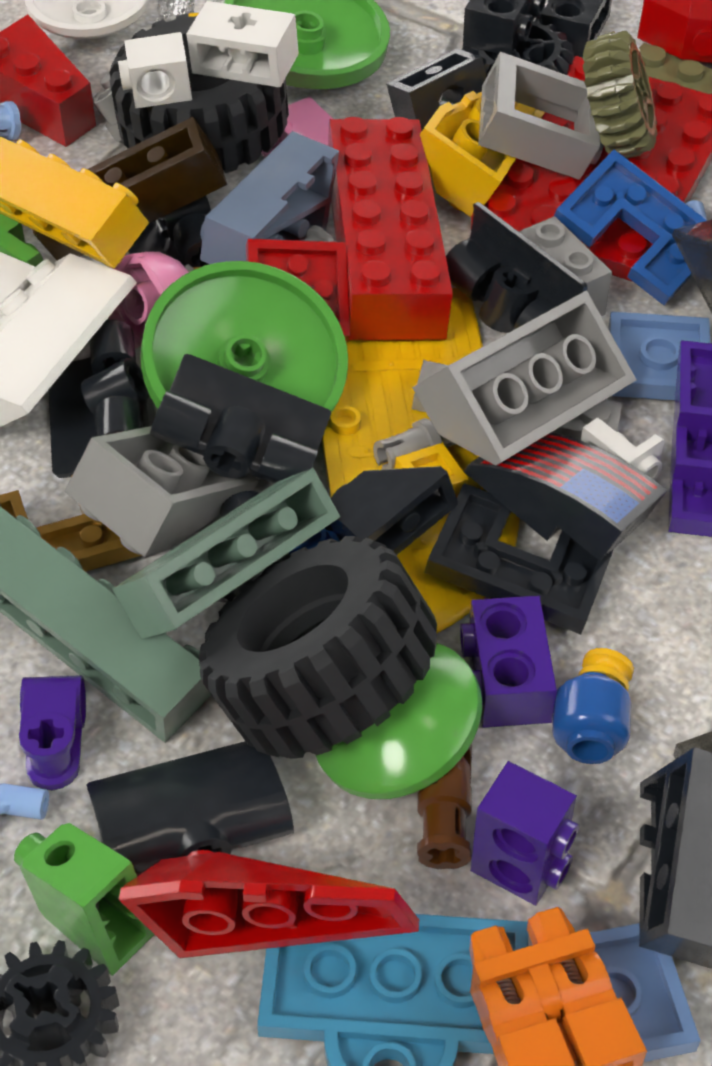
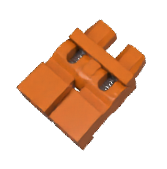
(550, 998)

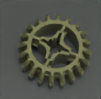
(620, 94)

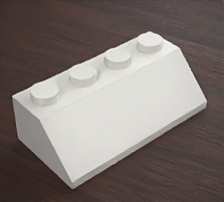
(51, 325)

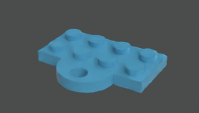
(382, 994)

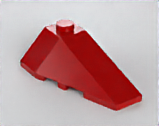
(245, 904)

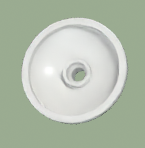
(85, 17)

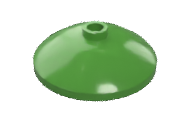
(417, 740)

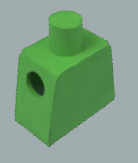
(68, 878)

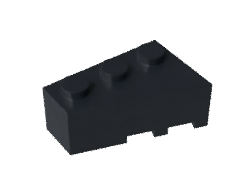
(678, 892)

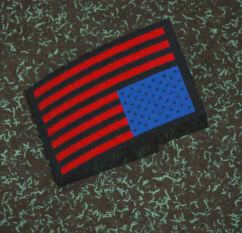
(571, 489)

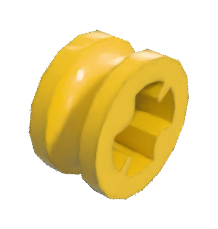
(610, 664)

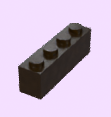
(162, 174)

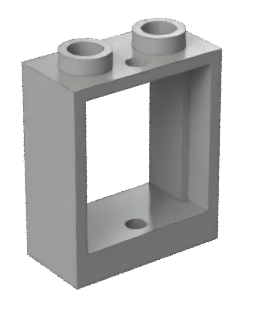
(531, 137)

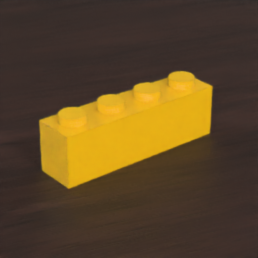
(68, 203)

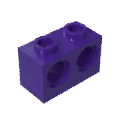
(517, 660)
(524, 833)

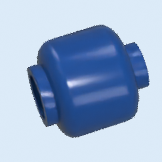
(592, 718)

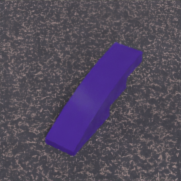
(692, 442)

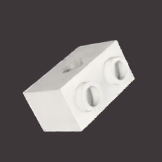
(243, 43)

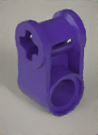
(52, 728)

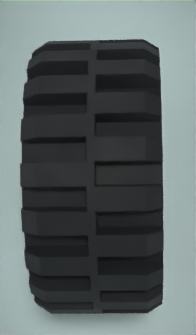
(233, 114)
(319, 647)

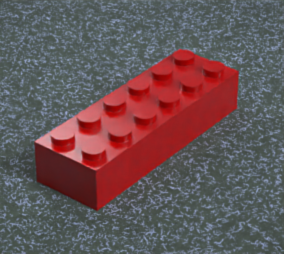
(390, 231)

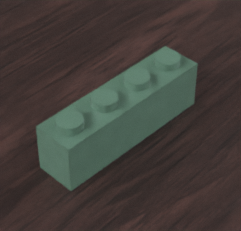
(226, 554)

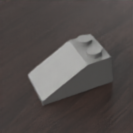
(149, 489)

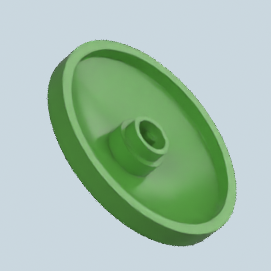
(336, 40)
(249, 323)

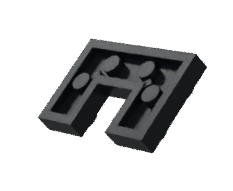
(476, 560)

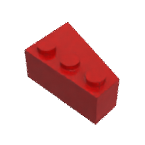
(44, 84)

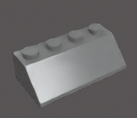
(526, 382)

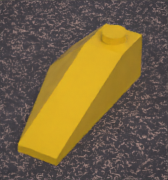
(458, 165)

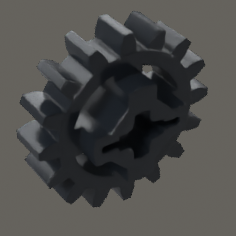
(49, 984)

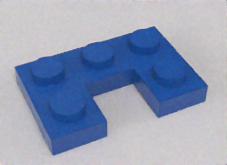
(628, 193)

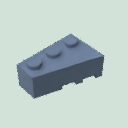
(274, 201)

